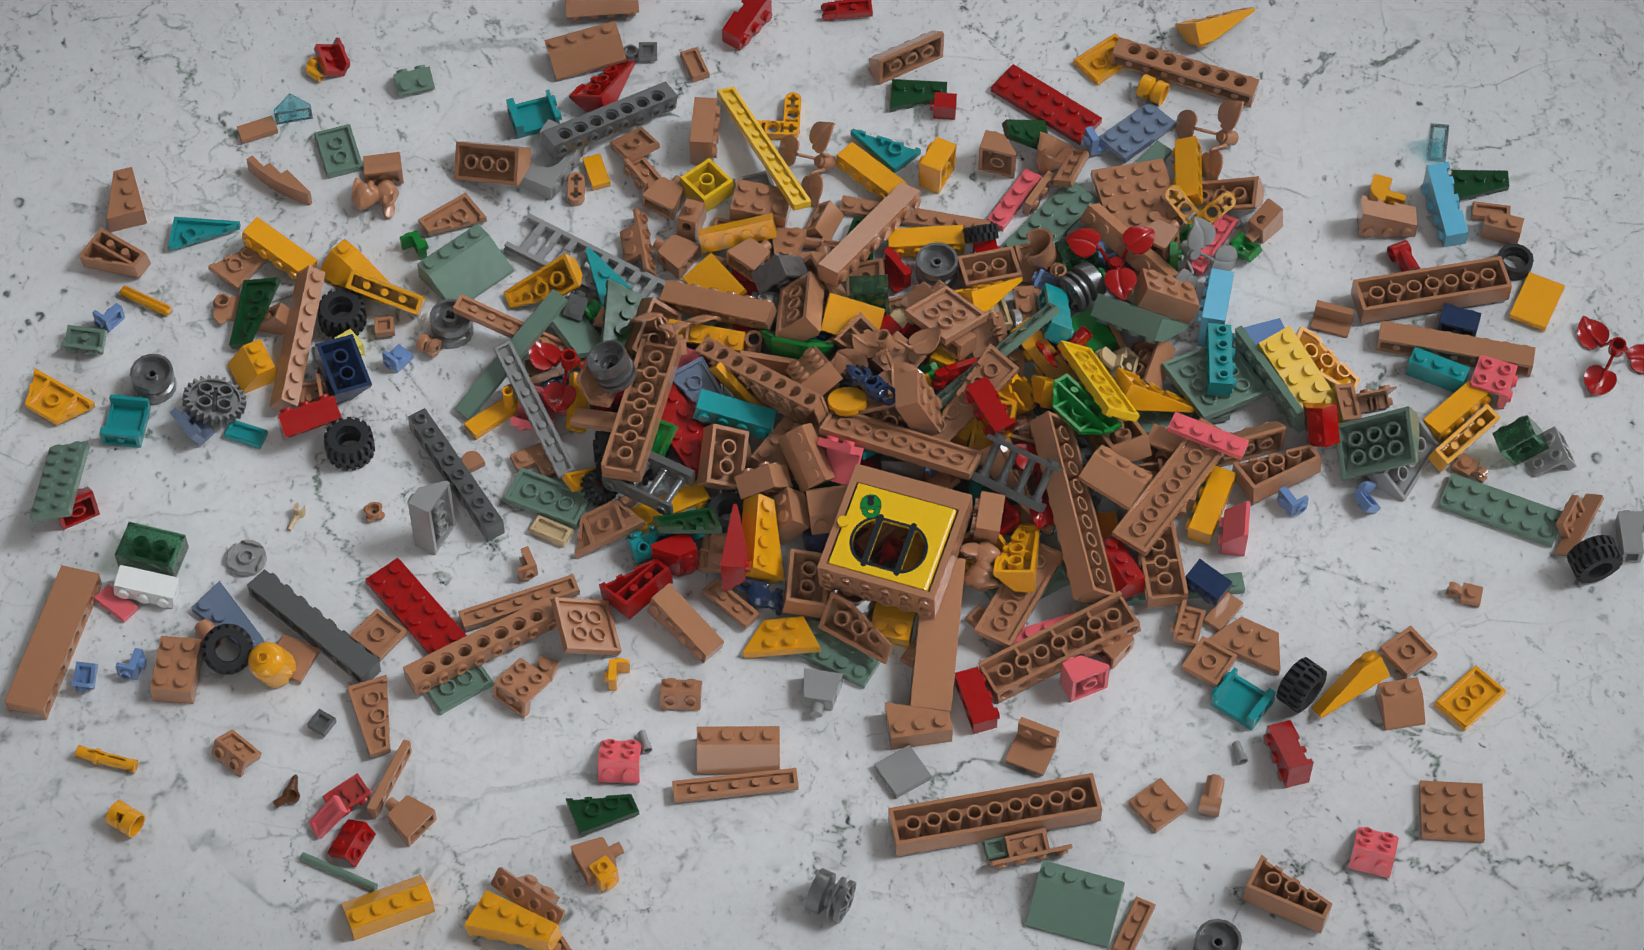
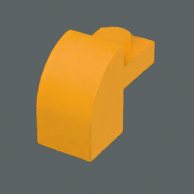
(1380, 189)

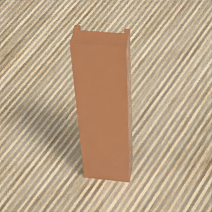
(768, 385)
(640, 412)
(1163, 564)
(53, 642)
(937, 648)
(1043, 652)

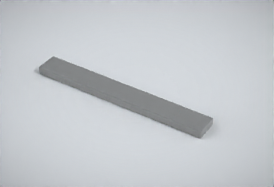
(534, 409)

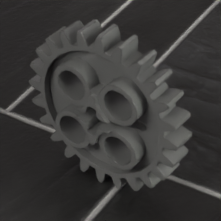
(199, 399)

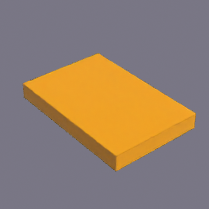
(1097, 61)
(713, 274)
(1537, 301)
(841, 310)
(1470, 698)

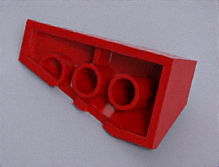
(603, 88)
(735, 556)

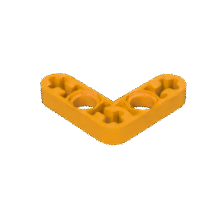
(787, 123)
(1202, 213)

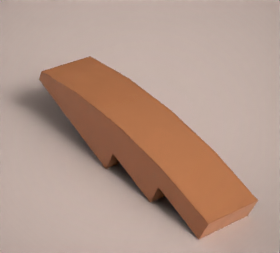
(281, 182)

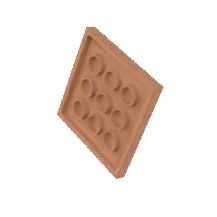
(1136, 192)

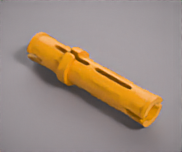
(98, 756)

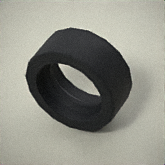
(1524, 253)

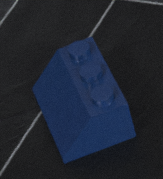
(342, 368)

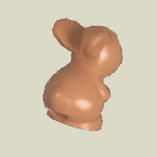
(368, 194)
(980, 574)

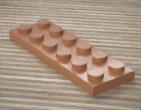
(1011, 609)

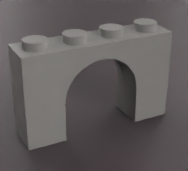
(549, 180)
(1629, 532)

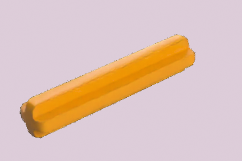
(145, 300)

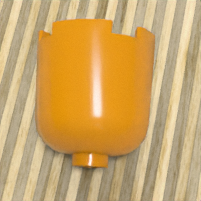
(1021, 391)
(271, 664)

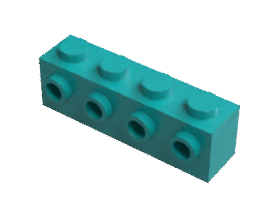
(1061, 325)
(1219, 360)
(734, 413)
(640, 541)

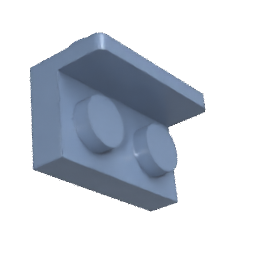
(195, 429)

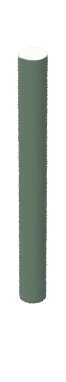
(338, 871)

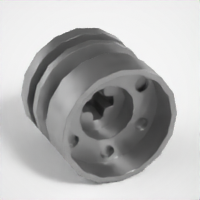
(1082, 285)
(611, 366)
(835, 897)

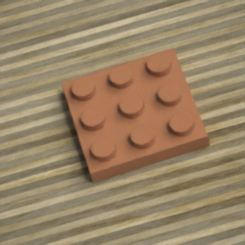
(947, 311)
(586, 626)
(1451, 811)

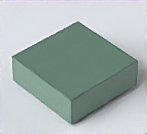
(994, 849)

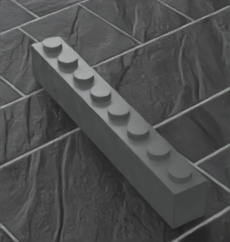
(314, 627)

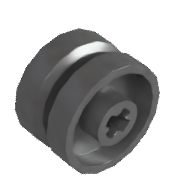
(935, 263)
(450, 327)
(153, 378)
(1218, 935)

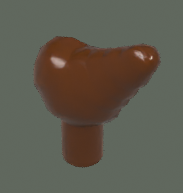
(290, 794)

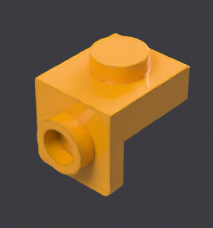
(616, 666)
(605, 873)

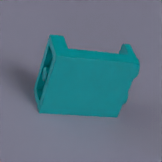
(532, 115)
(126, 421)
(1241, 699)

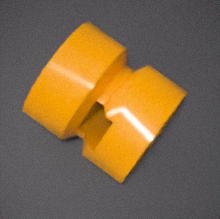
(1152, 89)
(125, 818)

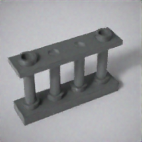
(666, 468)
(1017, 492)

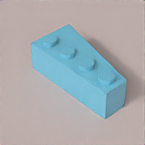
(1444, 204)
(1216, 300)

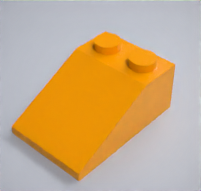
(894, 624)

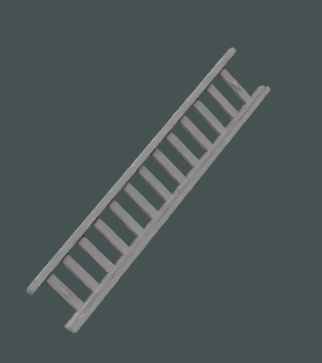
(537, 262)

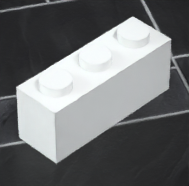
(146, 586)

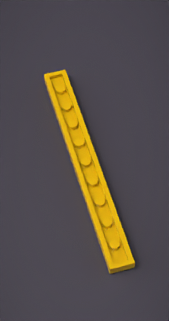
(764, 148)

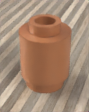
(203, 628)

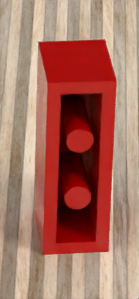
(976, 700)

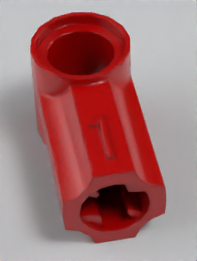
(1402, 255)

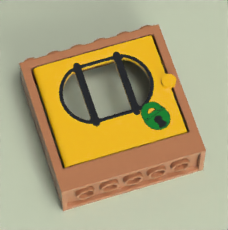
(903, 503)

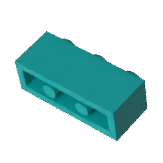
(1437, 370)

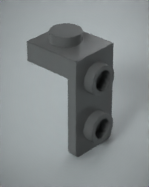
(576, 305)

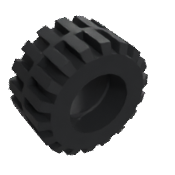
(338, 302)
(349, 430)
(723, 504)
(1594, 558)
(209, 645)
(1301, 684)

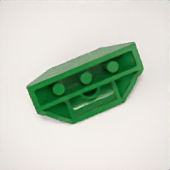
(795, 348)
(1080, 409)

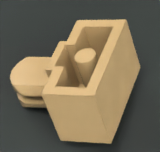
(1121, 358)

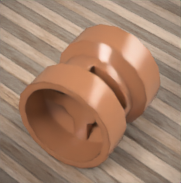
(429, 345)

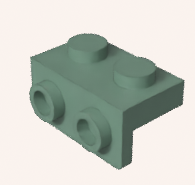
(413, 81)
(84, 339)

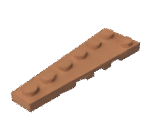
(959, 412)

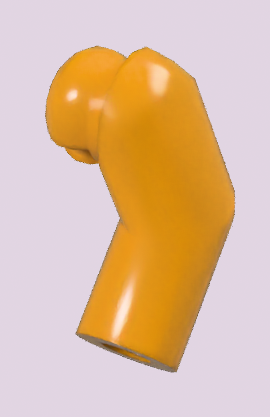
(312, 69)

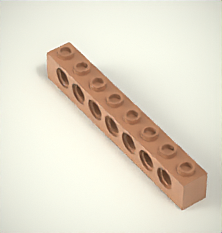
(1184, 71)
(468, 651)

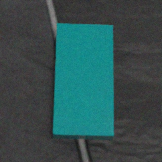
(246, 434)

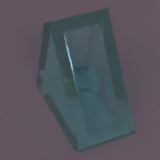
(292, 110)
(1437, 142)

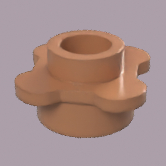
(373, 507)

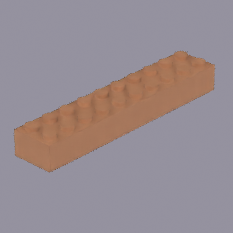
(1073, 511)
(994, 814)

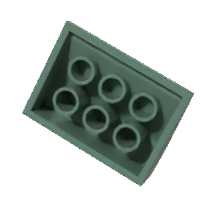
(465, 266)
(1136, 319)
(1378, 443)
(1075, 904)

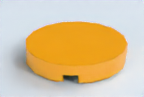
(847, 401)

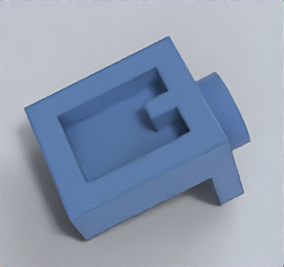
(110, 318)
(397, 358)

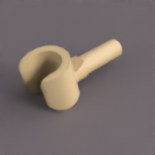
(297, 514)

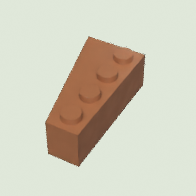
(1267, 475)
(684, 623)
(1286, 897)

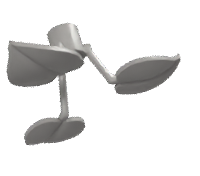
(1200, 235)

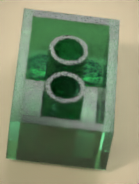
(151, 549)

